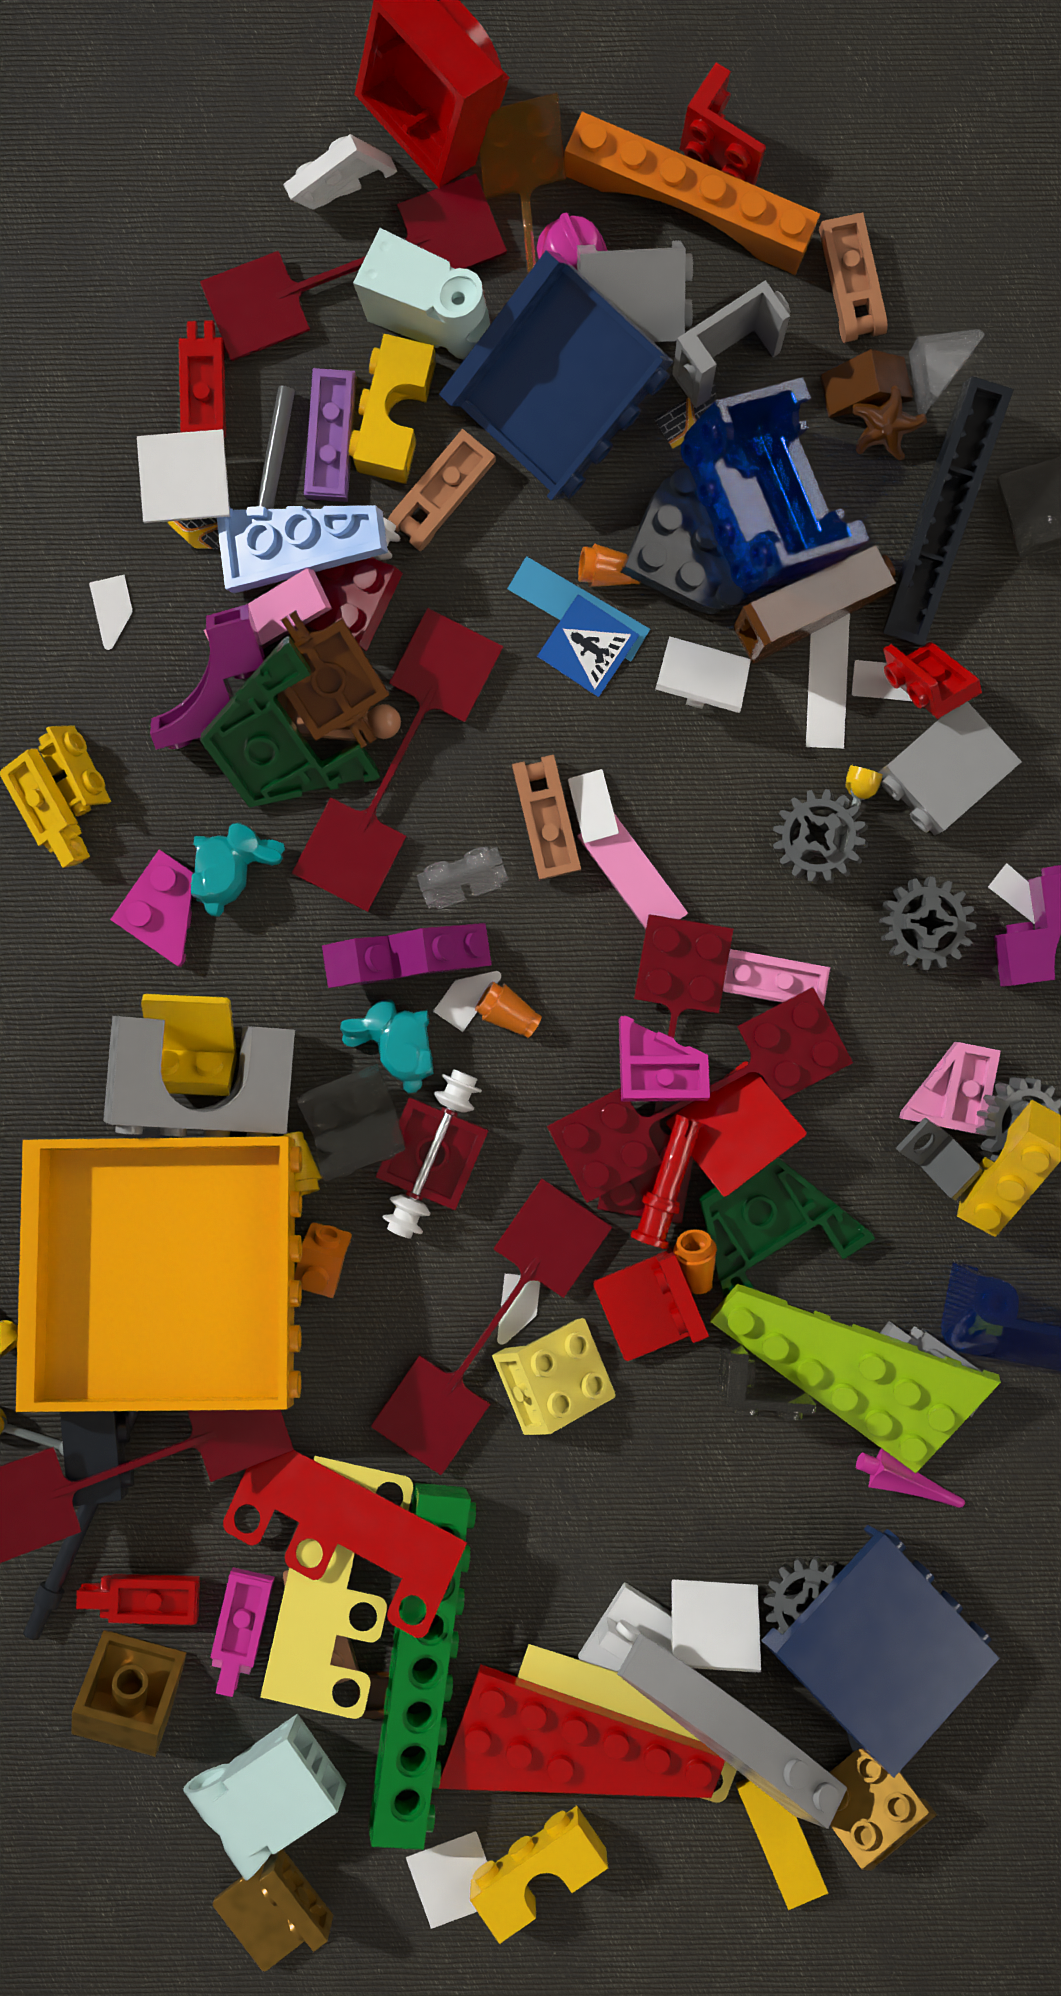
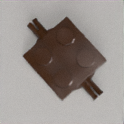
(340, 680)

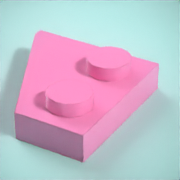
(956, 1089)

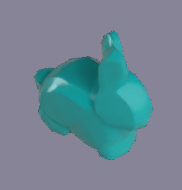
(223, 865)
(400, 1039)

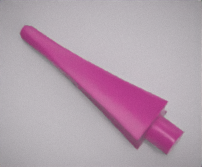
(892, 1475)

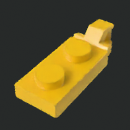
(44, 807)

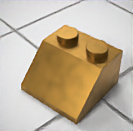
(128, 1693)

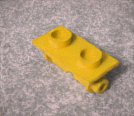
(67, 751)

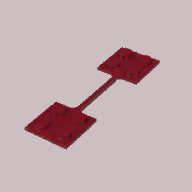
(261, 303)
(351, 847)
(683, 969)
(787, 1047)
(434, 1408)
(38, 1497)

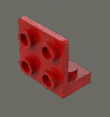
(715, 140)
(650, 1305)

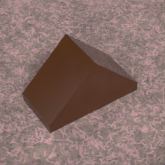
(864, 381)

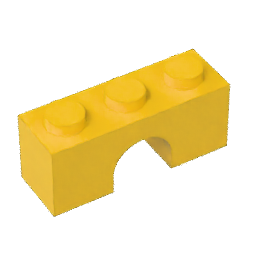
(400, 372)
(1022, 1166)
(562, 1848)

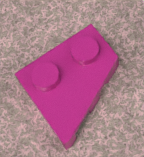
(159, 907)
(658, 1067)

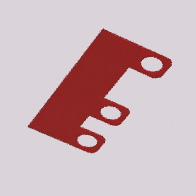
(349, 1515)

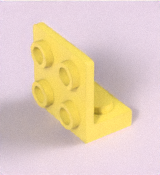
(554, 1378)

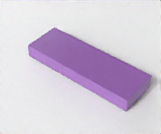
(330, 434)

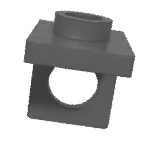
(942, 1158)

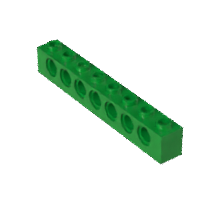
(405, 1822)

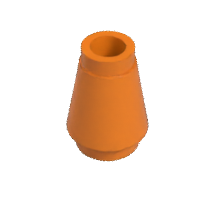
(602, 567)
(506, 1009)
(697, 1259)

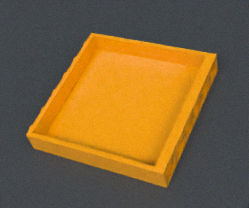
(158, 1274)

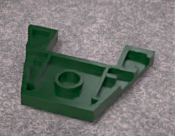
(265, 750)
(768, 1215)

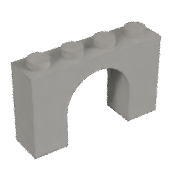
(139, 1097)

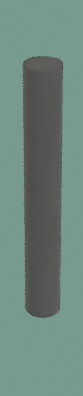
(275, 447)

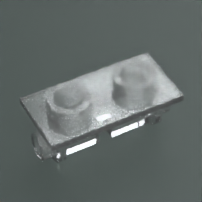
(446, 879)

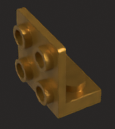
(875, 1810)
(274, 1911)

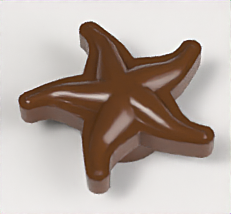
(887, 424)

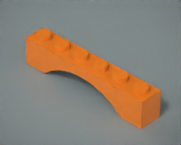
(629, 164)

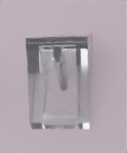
(937, 361)

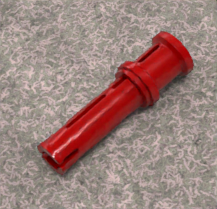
(661, 1202)

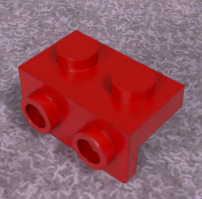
(931, 678)

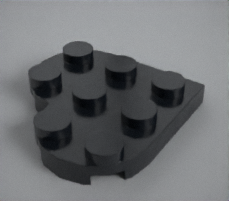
(679, 550)

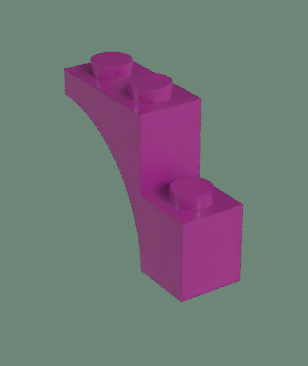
(233, 652)
(1028, 953)
(406, 954)

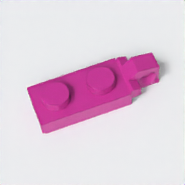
(240, 1626)

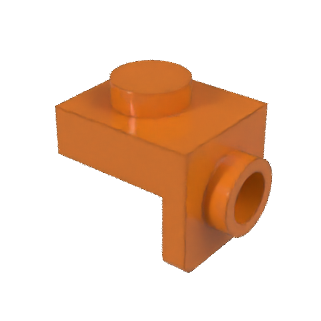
(322, 1259)

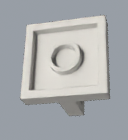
(619, 1627)

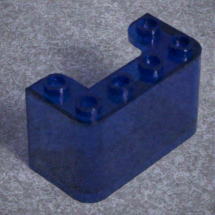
(764, 490)

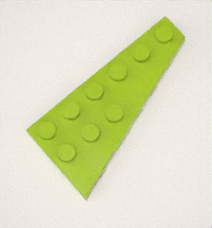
(868, 1379)

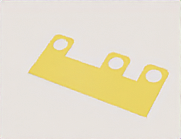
(318, 1612)
(606, 1690)

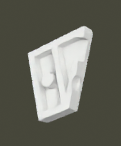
(337, 172)

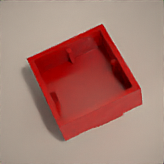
(431, 82)

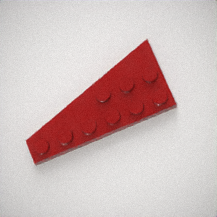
(551, 1742)

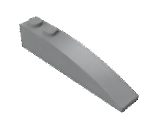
(734, 1733)

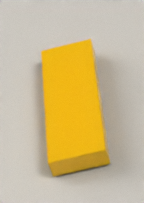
(783, 1846)

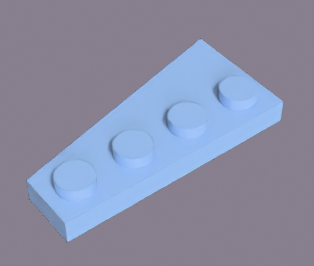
(276, 544)

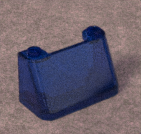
(984, 1322)

